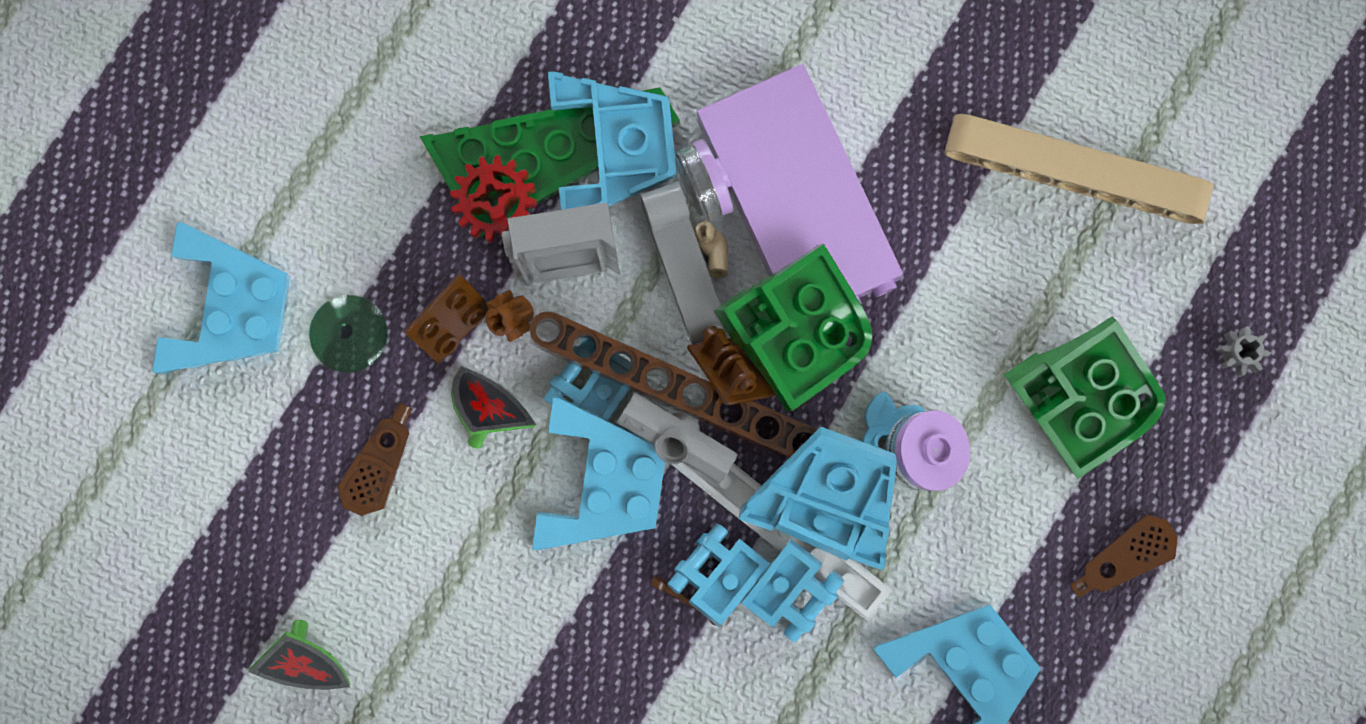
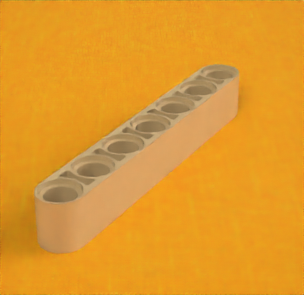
(1079, 169)

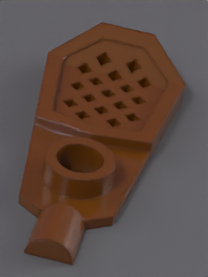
(379, 459)
(1124, 560)

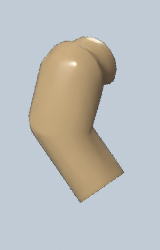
(715, 247)

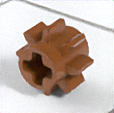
(509, 315)

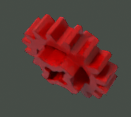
(479, 204)

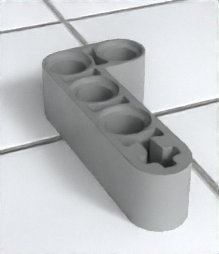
(682, 259)

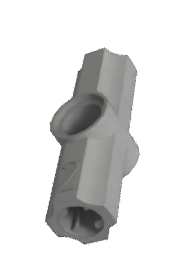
(677, 438)

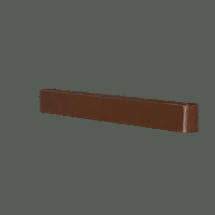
(677, 379)

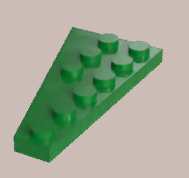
(550, 144)

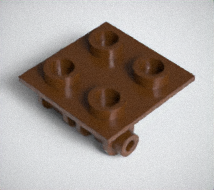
(448, 319)
(729, 368)

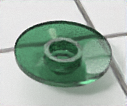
(364, 344)

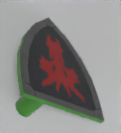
(485, 407)
(300, 663)

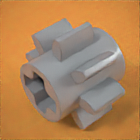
(1234, 346)

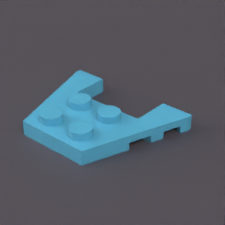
(631, 139)
(240, 309)
(838, 478)
(618, 484)
(975, 655)

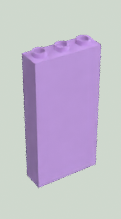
(797, 181)

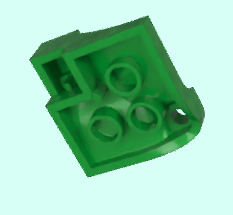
(799, 326)
(1089, 395)

